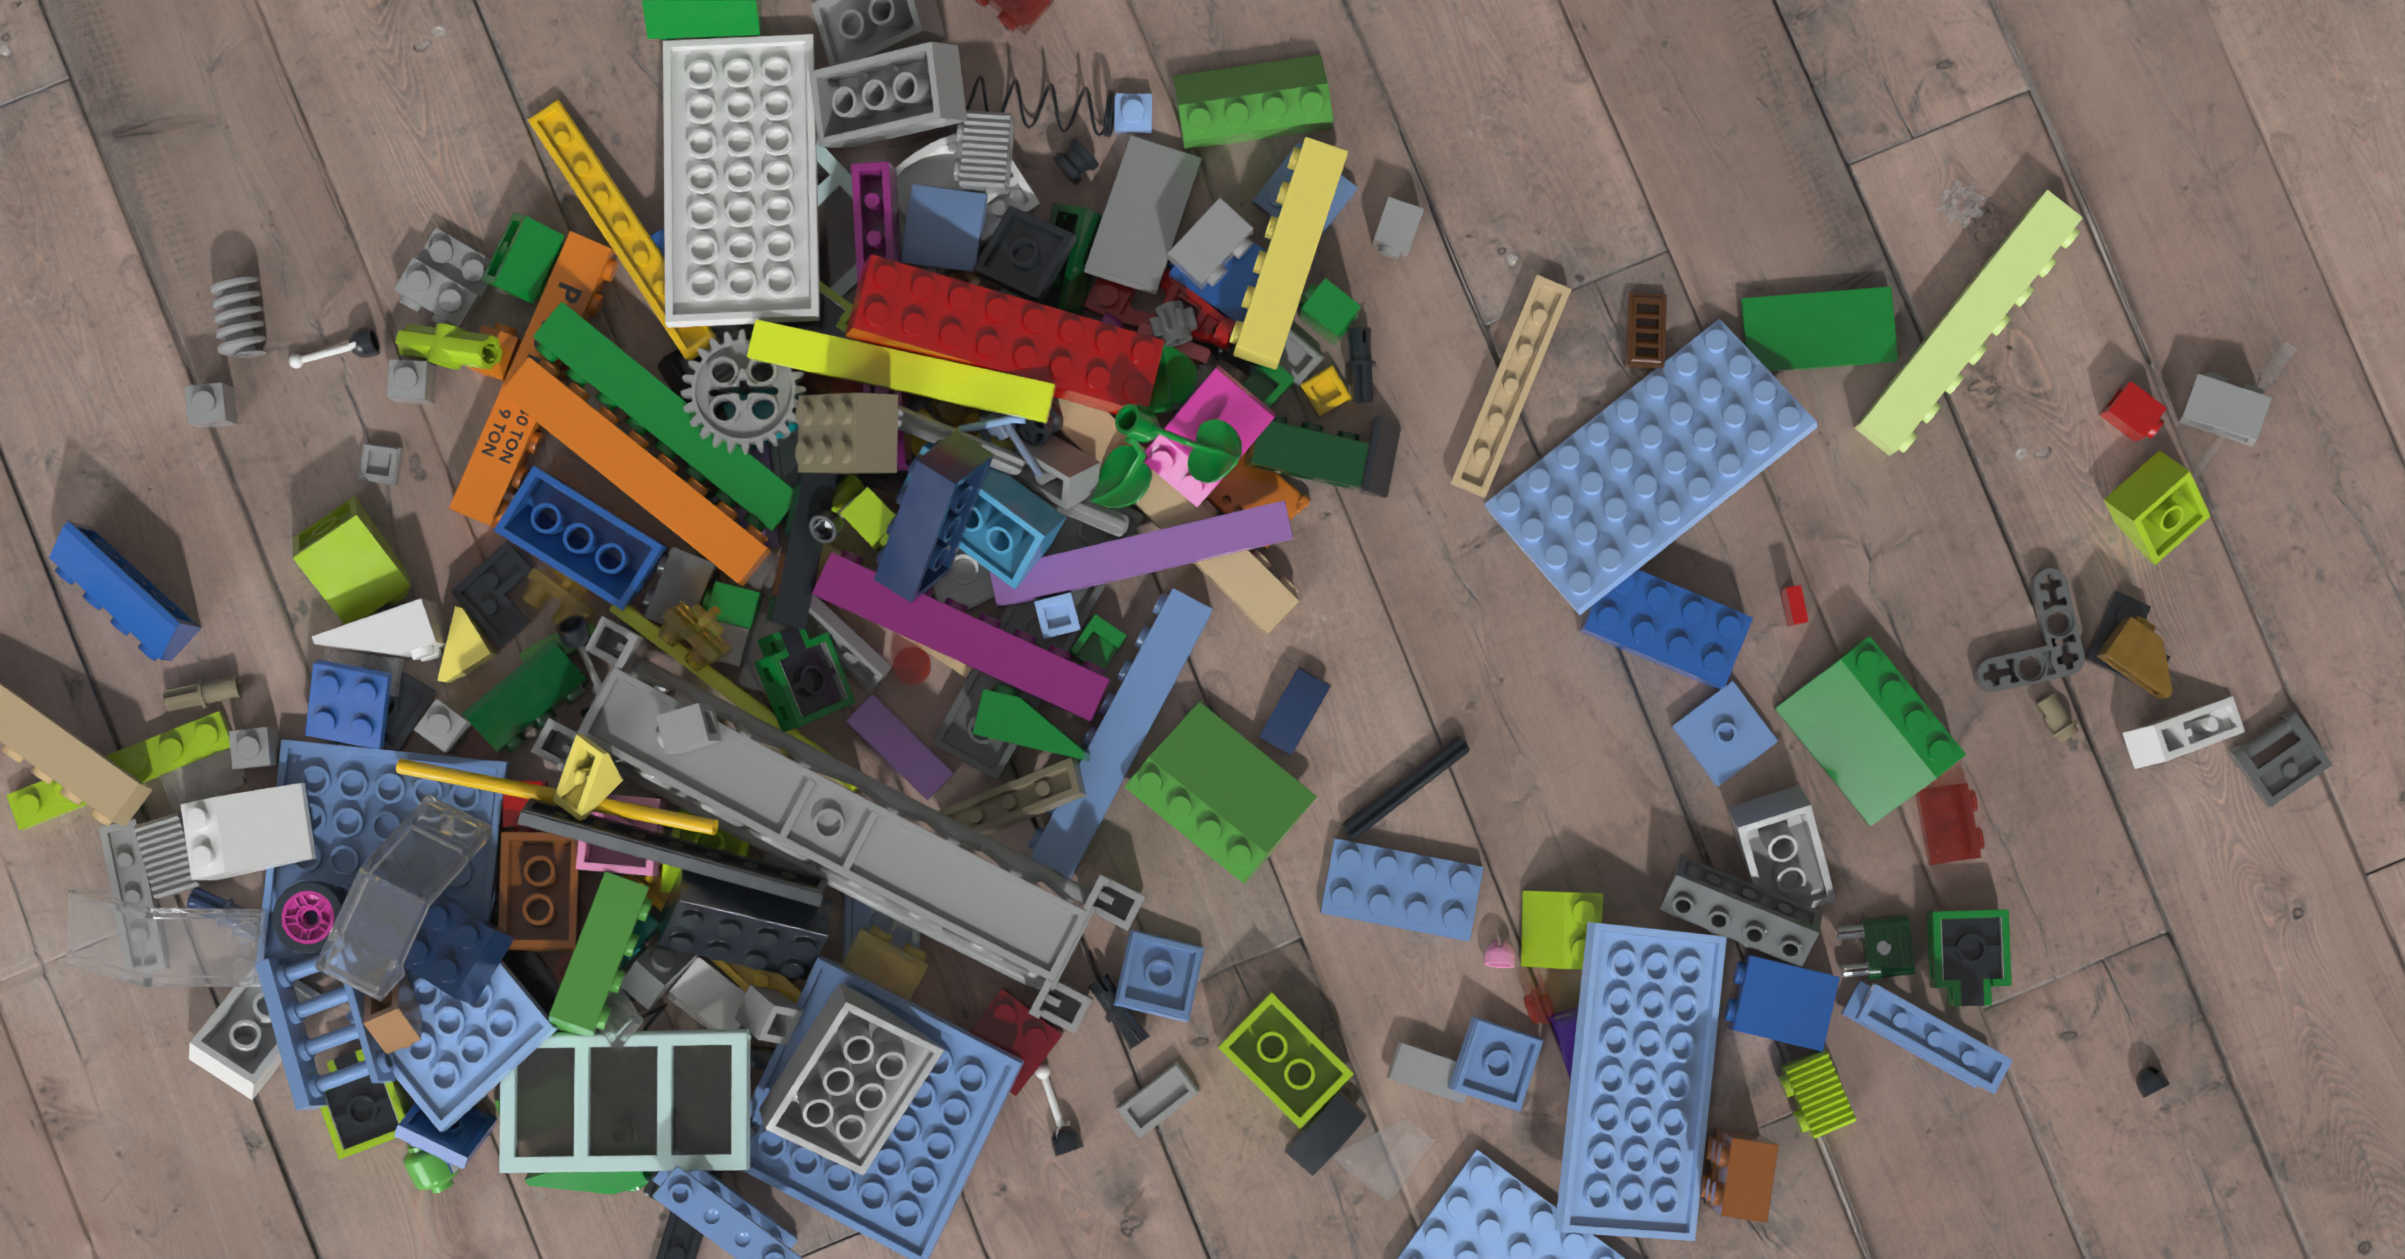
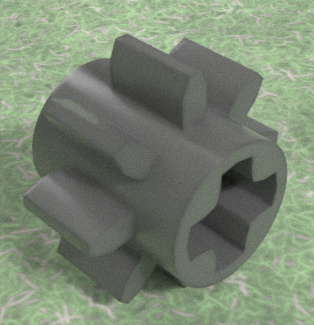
(1173, 323)

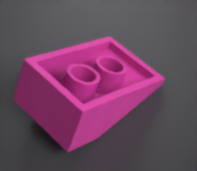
(1216, 398)

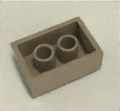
(847, 433)

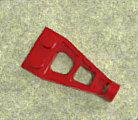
(1117, 300)

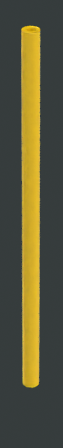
(547, 794)

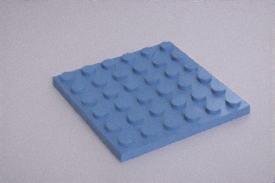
(358, 804)
(930, 1151)

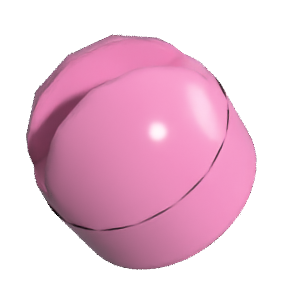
(1500, 957)

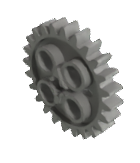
(744, 426)

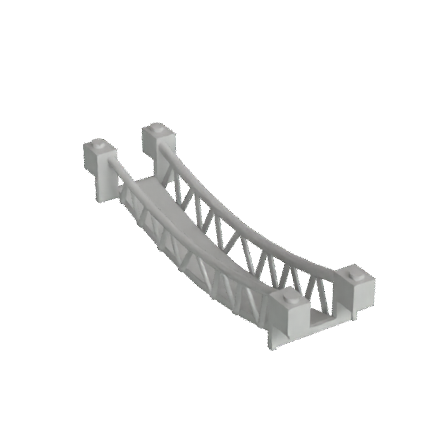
(842, 835)

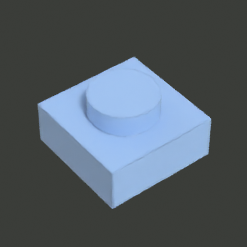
(1133, 113)
(1057, 615)

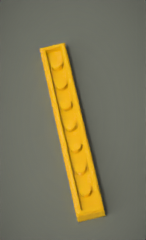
(613, 218)

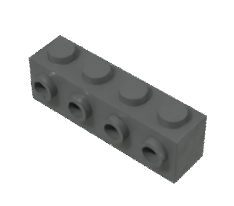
(1741, 911)

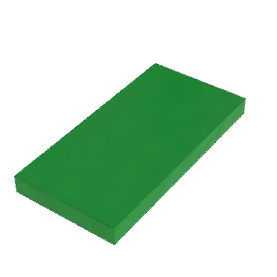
(1821, 329)

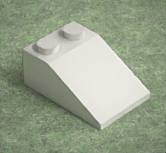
(404, 631)
(248, 832)
(240, 1040)

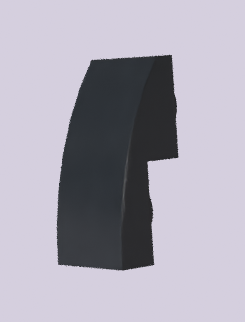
(1325, 1133)

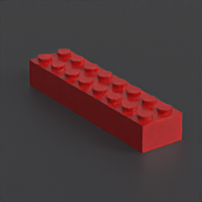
(1003, 333)

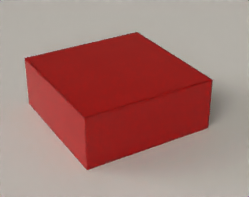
(1794, 605)

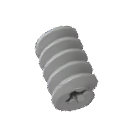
(237, 317)

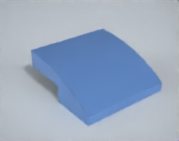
(944, 227)

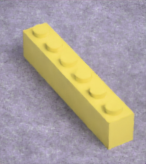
(1290, 252)

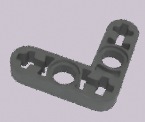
(2046, 655)

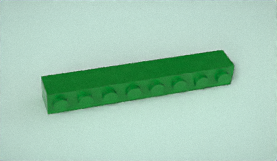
(661, 412)

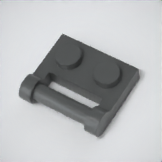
(2289, 767)

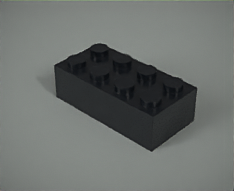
(743, 925)

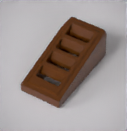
(1642, 361)

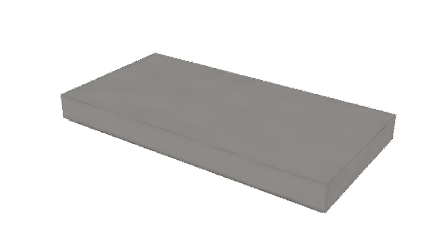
(1143, 215)

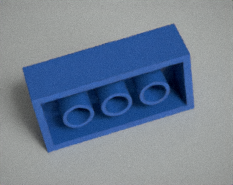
(1670, 627)

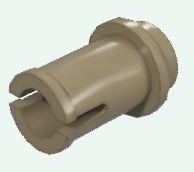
(2057, 718)

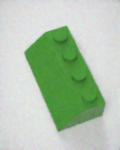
(1253, 102)
(599, 955)

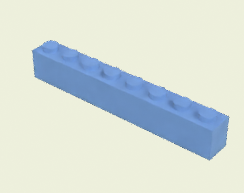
(1123, 729)

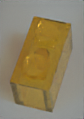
(886, 963)

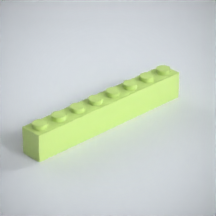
(1968, 323)

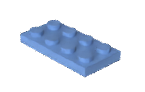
(1401, 889)

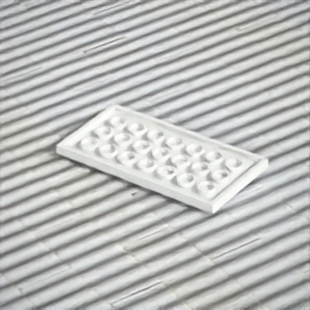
(740, 181)

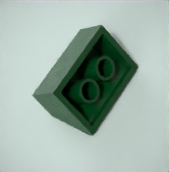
(527, 698)

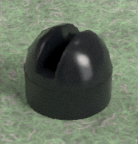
(2150, 1080)

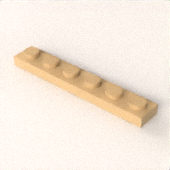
(1510, 386)

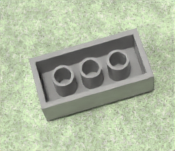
(888, 95)

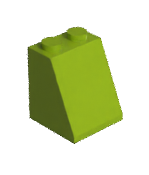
(351, 562)

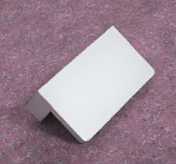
(708, 996)

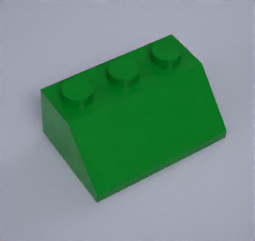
(701, 18)

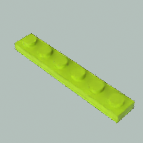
(143, 760)

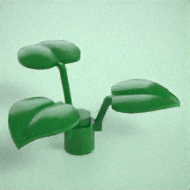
(1214, 453)

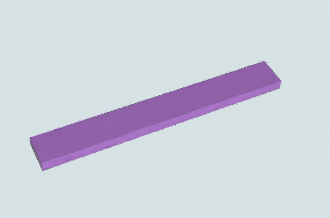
(1149, 553)

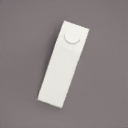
(2183, 733)

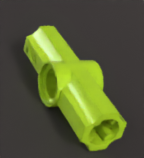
(449, 346)

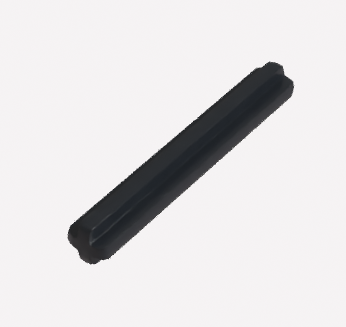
(1406, 787)

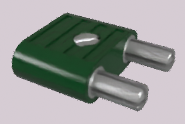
(1885, 947)

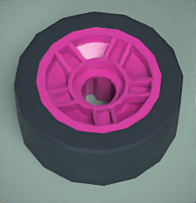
(291, 919)

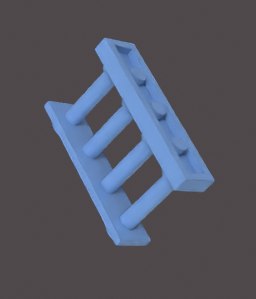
(1926, 1036)
(299, 1050)
(723, 1215)

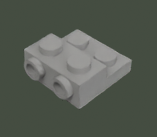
(445, 281)

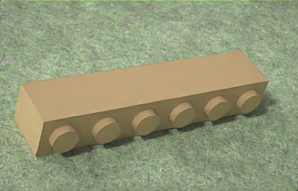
(68, 760)

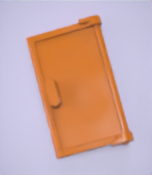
(1255, 487)

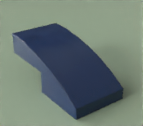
(1295, 710)

